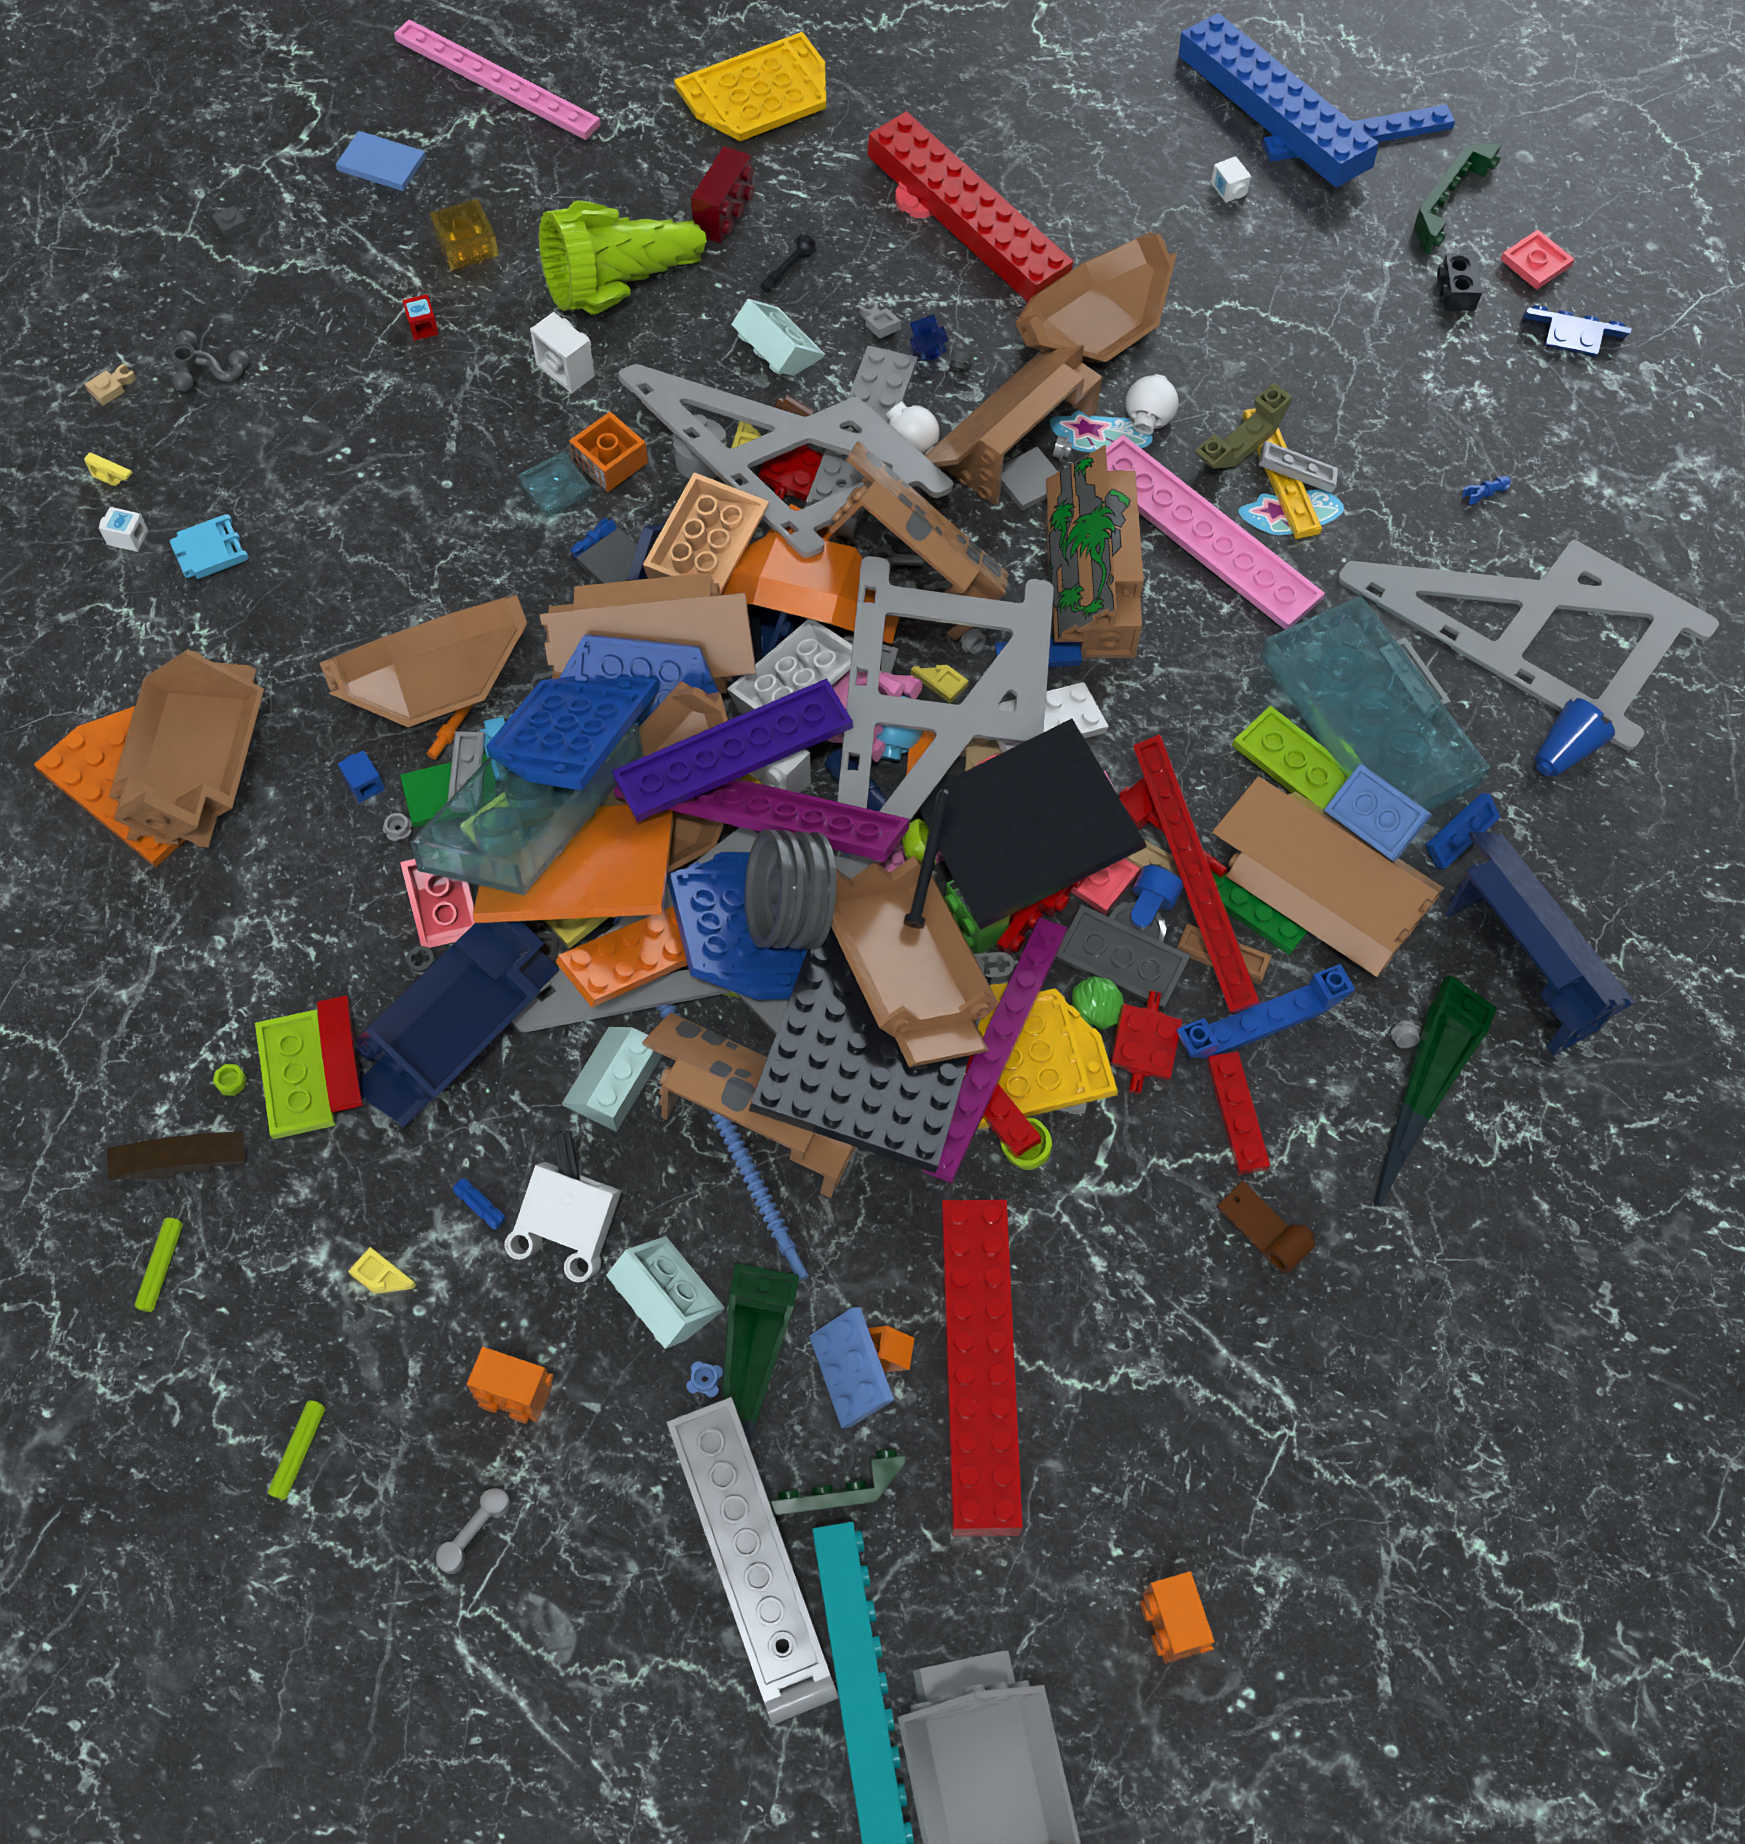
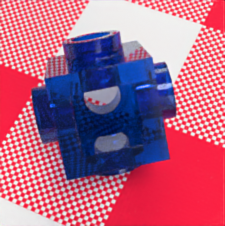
(928, 338)

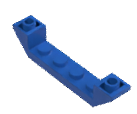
(1268, 1018)

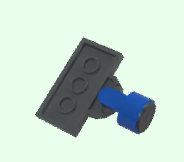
(1130, 941)

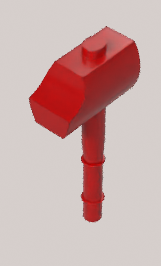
(1142, 811)

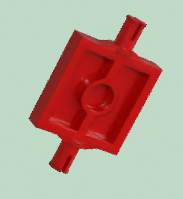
(792, 472)
(1145, 1042)

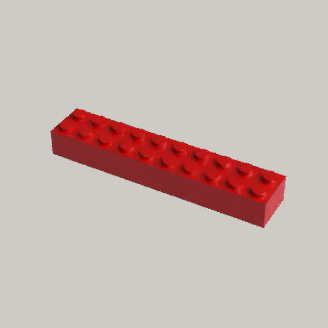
(967, 206)
(980, 1370)

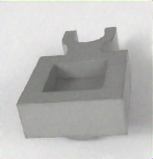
(880, 321)

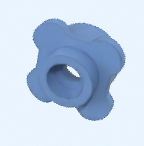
(702, 1370)

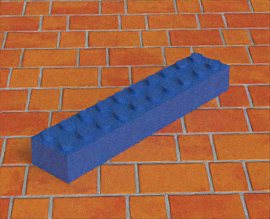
(1278, 100)

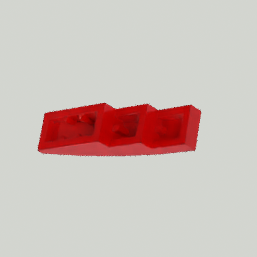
(339, 1054)

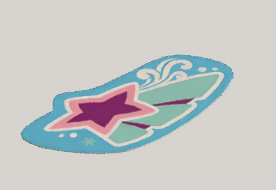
(1095, 431)
(1269, 517)

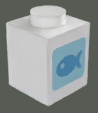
(1231, 179)
(123, 529)

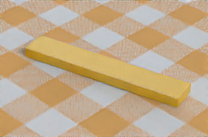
(1291, 495)

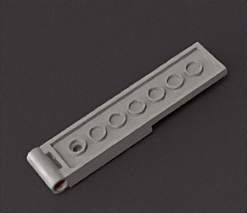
(881, 385)
(752, 1560)

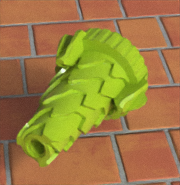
(594, 253)

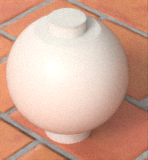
(1151, 403)
(915, 425)

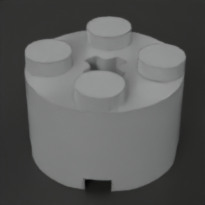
(686, 460)

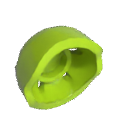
(915, 840)
(1035, 1156)

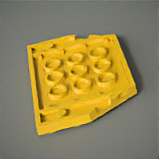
(758, 88)
(1055, 1059)

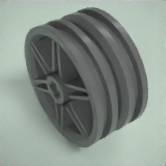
(790, 889)

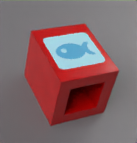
(420, 317)

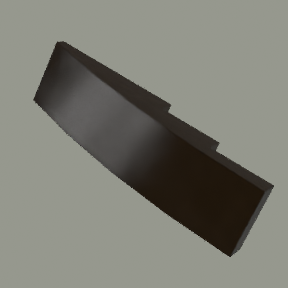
(174, 1155)

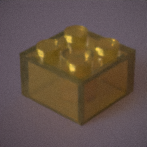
(464, 234)

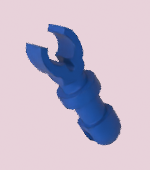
(1486, 489)
(602, 529)

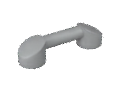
(450, 1555)

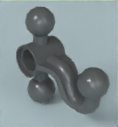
(189, 362)

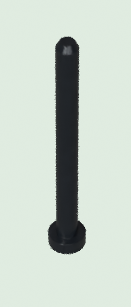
(915, 917)

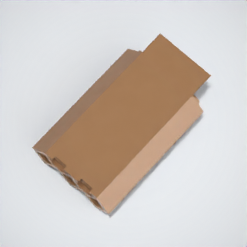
(1324, 875)
(915, 980)

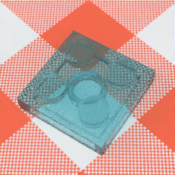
(555, 484)

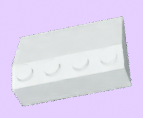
(797, 662)

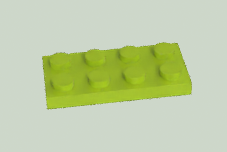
(1291, 757)
(293, 1074)

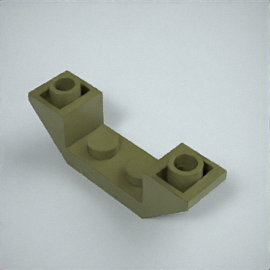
(1231, 451)

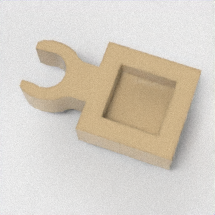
(109, 386)

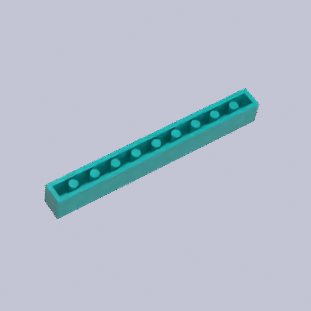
(861, 1686)

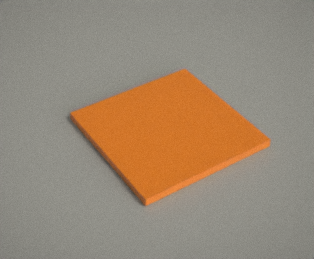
(603, 872)

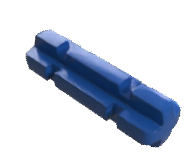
(479, 1203)

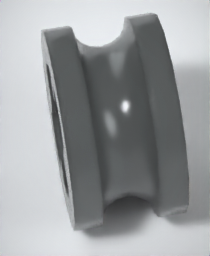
(415, 955)

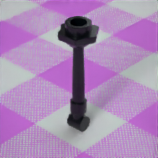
(805, 245)

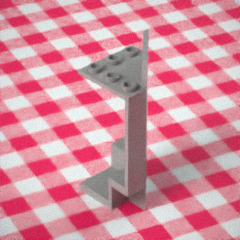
(985, 1757)

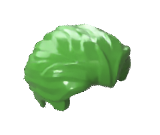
(1098, 1001)

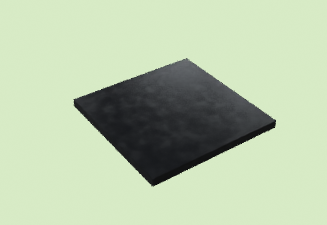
(1031, 824)

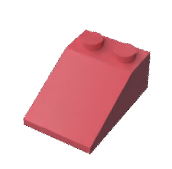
(439, 905)

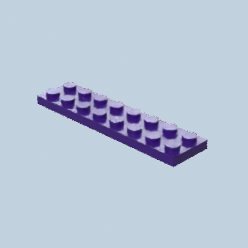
(732, 749)

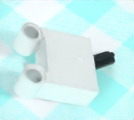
(565, 1210)

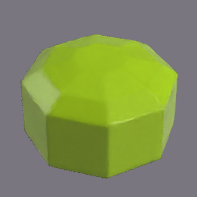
(229, 1079)

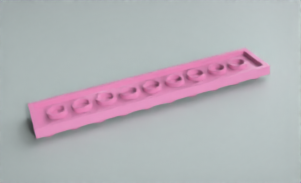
(1215, 538)

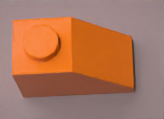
(892, 1348)

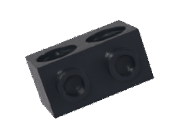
(1460, 282)

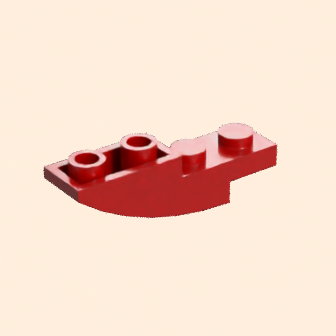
(1022, 920)

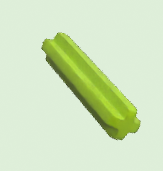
(158, 1264)
(296, 1450)

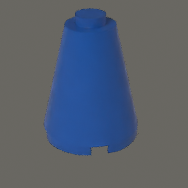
(1573, 737)

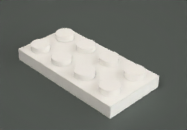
(1062, 705)

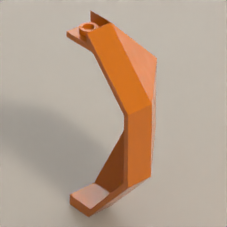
(810, 587)

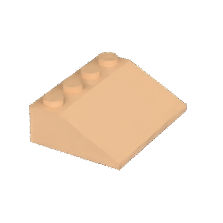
(705, 531)

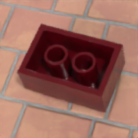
(723, 194)

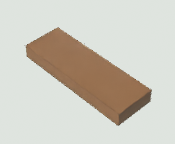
(1194, 945)

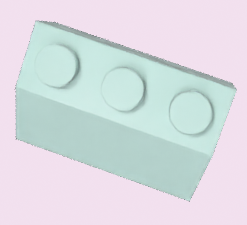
(776, 338)
(613, 1077)
(664, 1291)

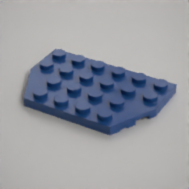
(641, 658)
(569, 728)
(716, 934)

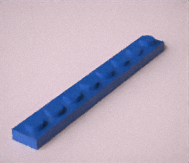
(1381, 128)

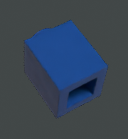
(361, 776)

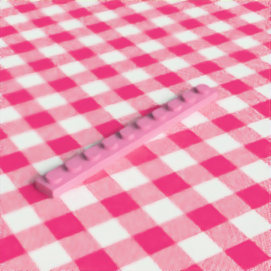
(497, 79)

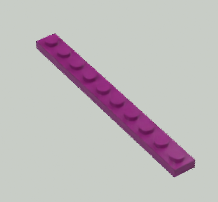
(1000, 1040)

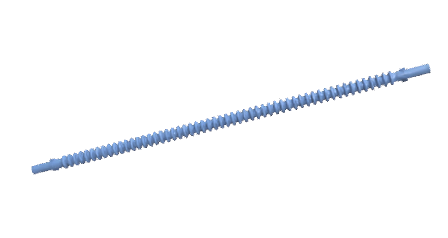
(786, 1245)

